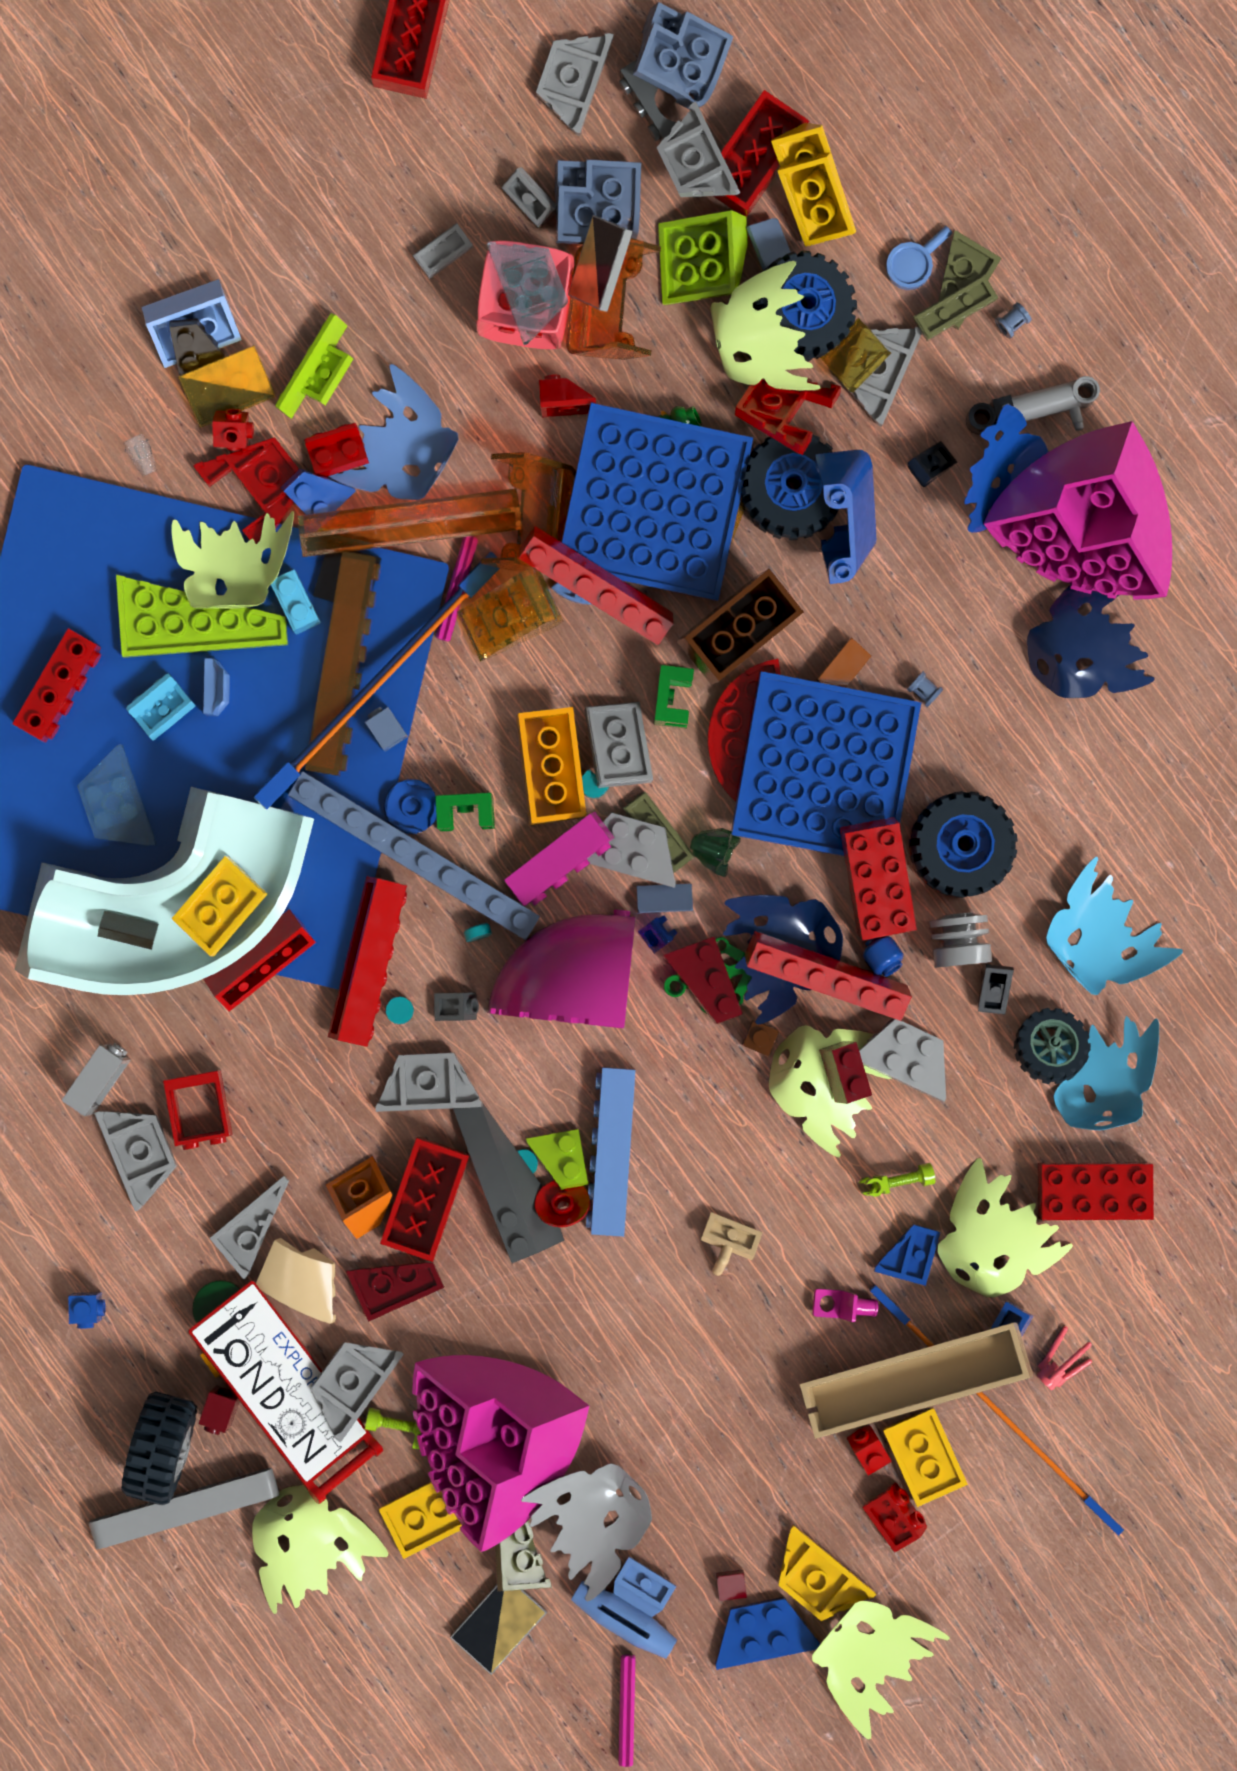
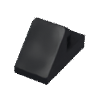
(931, 464)
(995, 988)

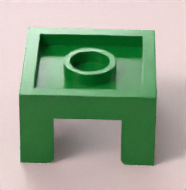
(672, 677)
(464, 804)

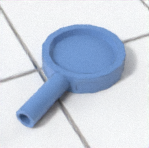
(911, 263)

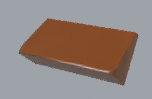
(845, 665)

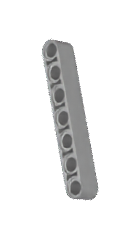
(184, 1508)

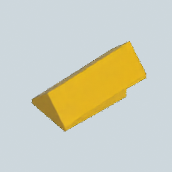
(812, 184)

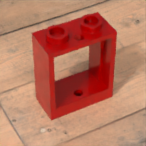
(189, 1081)

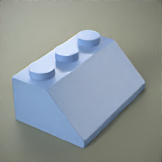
(205, 303)

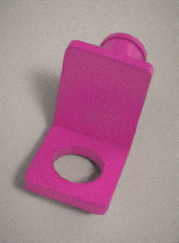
(845, 1305)

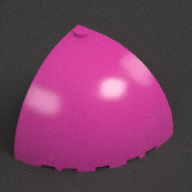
(1091, 516)
(570, 972)
(493, 1438)

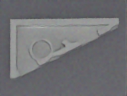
(245, 1232)

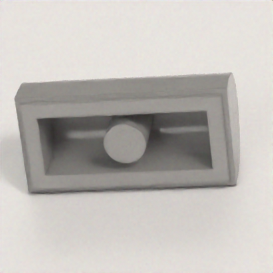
(530, 197)

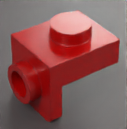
(868, 1449)

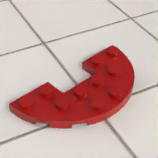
(731, 725)

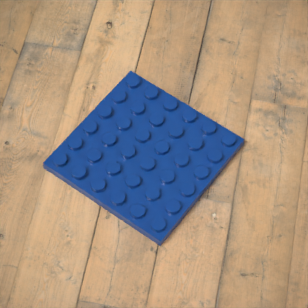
(656, 500)
(821, 762)

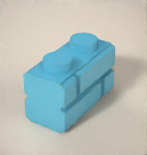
(295, 602)

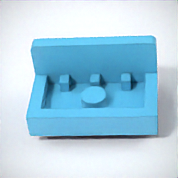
(160, 706)

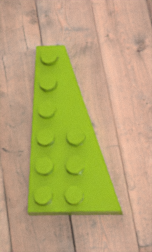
(164, 623)

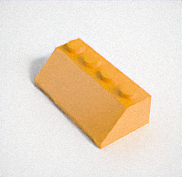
(551, 765)

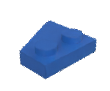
(316, 493)
(911, 1255)

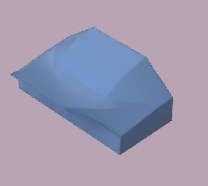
(215, 688)

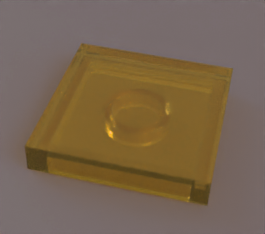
(856, 356)

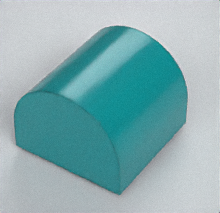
(590, 786)

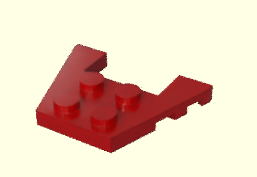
(774, 409)
(263, 471)

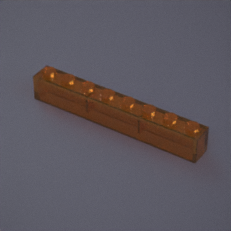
(409, 522)
(343, 656)

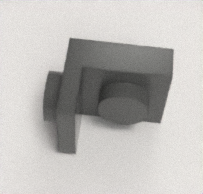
(455, 1006)

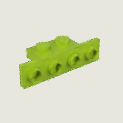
(319, 370)

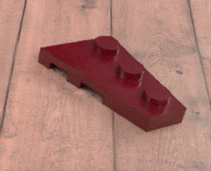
(706, 976)
(393, 1286)

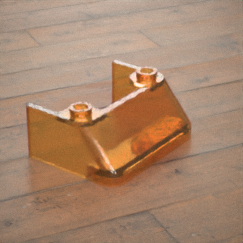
(600, 332)
(543, 504)

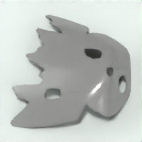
(584, 1516)

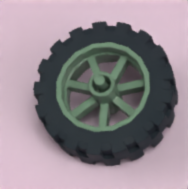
(1062, 1023)

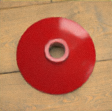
(552, 1198)

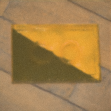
(226, 384)

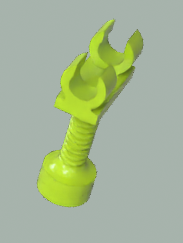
(881, 1184)
(376, 1420)

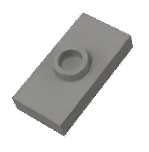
(443, 251)

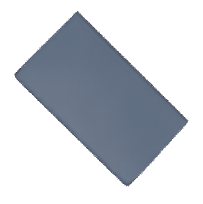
(768, 241)
(664, 898)

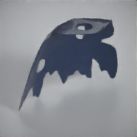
(1084, 637)
(786, 924)

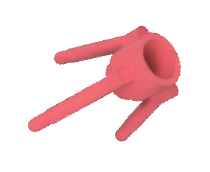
(1053, 1374)

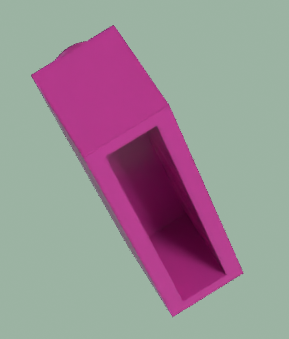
(559, 859)

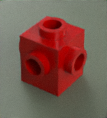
(232, 429)

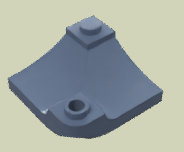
(681, 54)
(596, 189)

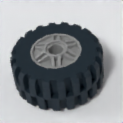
(159, 1448)

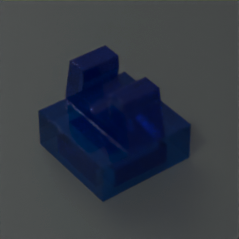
(656, 935)

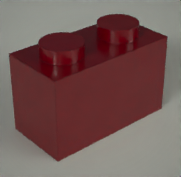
(845, 1072)
(219, 1410)

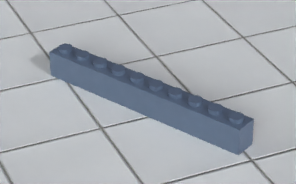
(413, 855)

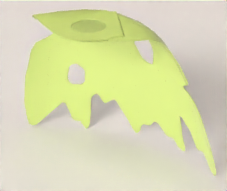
(759, 332)
(232, 561)
(821, 1108)
(995, 1234)
(311, 1545)
(871, 1658)

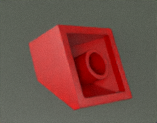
(563, 397)

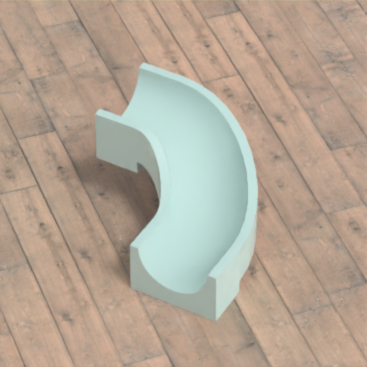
(68, 904)

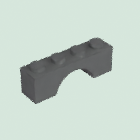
(645, 104)

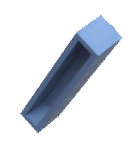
(613, 1151)

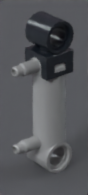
(1039, 404)

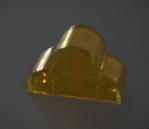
(510, 614)

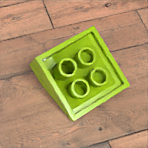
(702, 256)

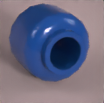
(883, 955)

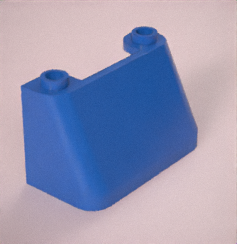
(848, 485)

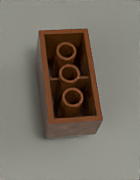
(740, 626)

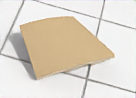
(299, 1280)

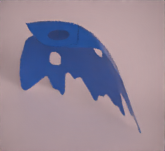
(1009, 449)

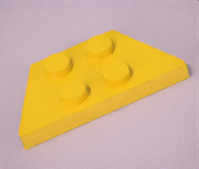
(818, 1578)

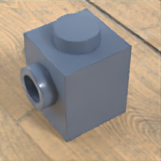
(385, 728)

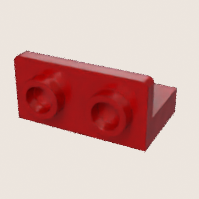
(336, 450)
(896, 1517)

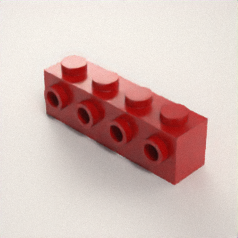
(57, 686)
(251, 971)

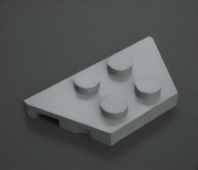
(572, 77)
(695, 159)
(881, 386)
(637, 850)
(908, 1057)
(428, 1083)
(138, 1152)
(351, 1383)

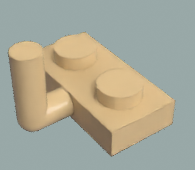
(731, 1238)

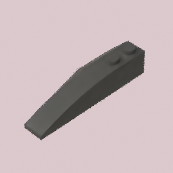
(506, 1185)

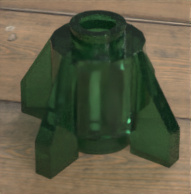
(714, 849)

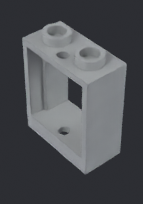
(97, 1079)

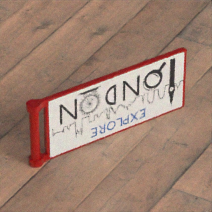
(273, 1382)

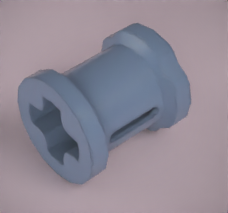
(1013, 320)
(925, 689)

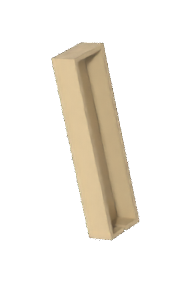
(917, 1380)

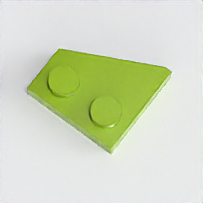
(561, 1157)

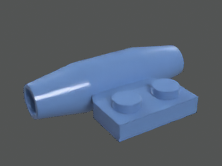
(630, 1609)

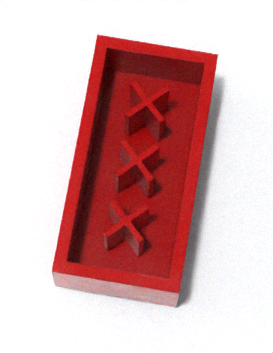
(409, 46)
(751, 153)
(878, 878)
(1096, 1191)
(425, 1199)

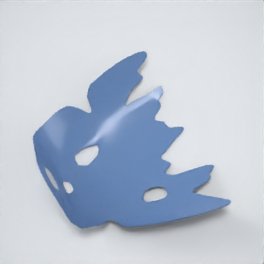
(403, 443)

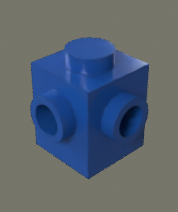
(86, 1309)

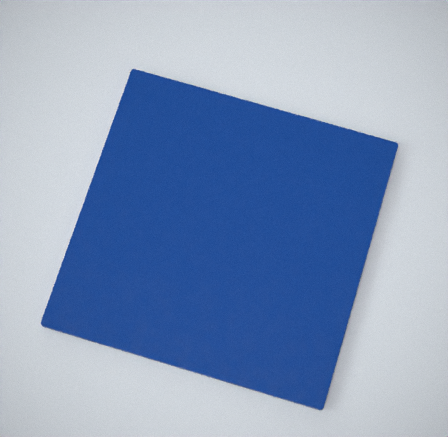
(60, 574)

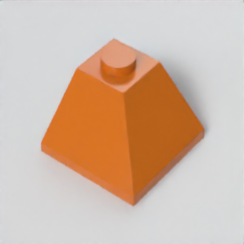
(361, 1197)

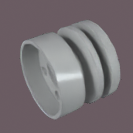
(960, 940)

